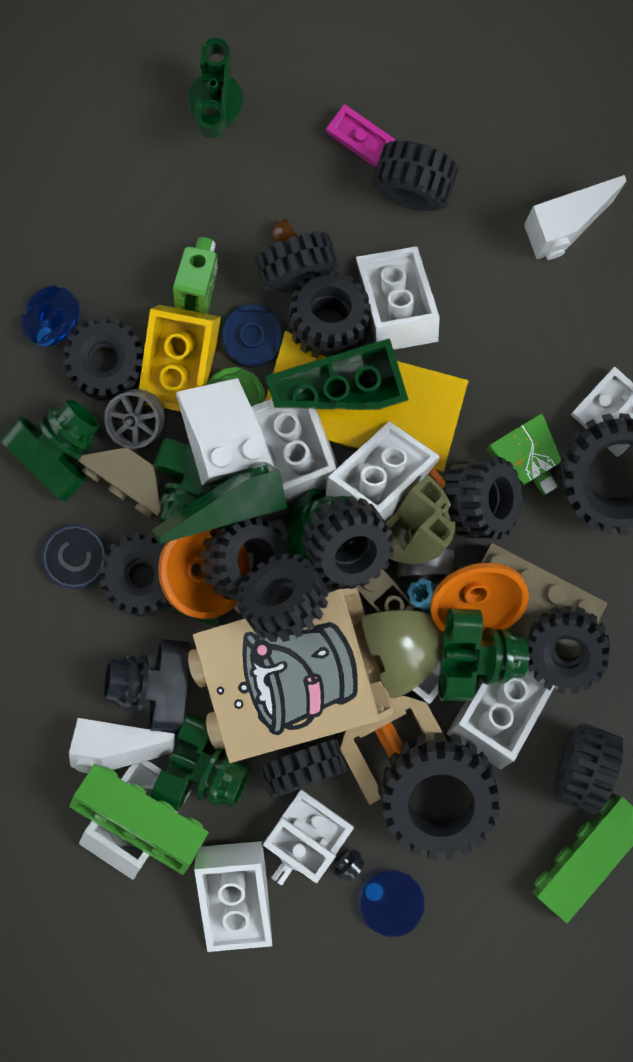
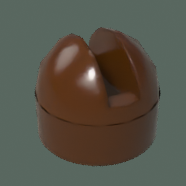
(282, 231)

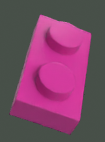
(358, 134)

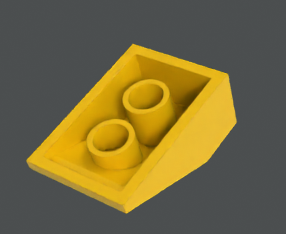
(177, 352)

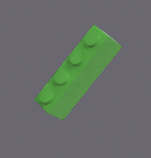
(139, 818)
(588, 861)

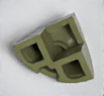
(422, 524)
(404, 646)

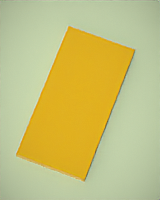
(427, 416)

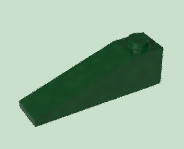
(346, 381)
(235, 500)

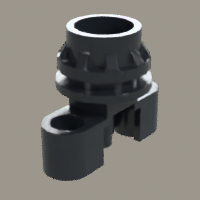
(131, 683)

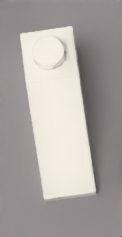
(115, 745)

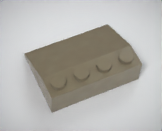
(545, 593)

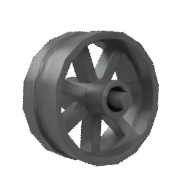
(134, 418)
(437, 567)

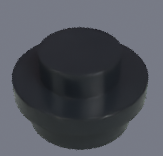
(349, 864)

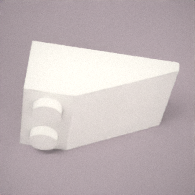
(562, 220)
(399, 298)
(221, 430)
(296, 447)
(383, 470)
(501, 717)
(109, 846)
(233, 896)

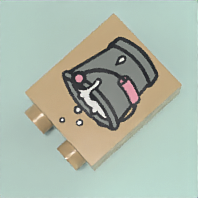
(292, 689)

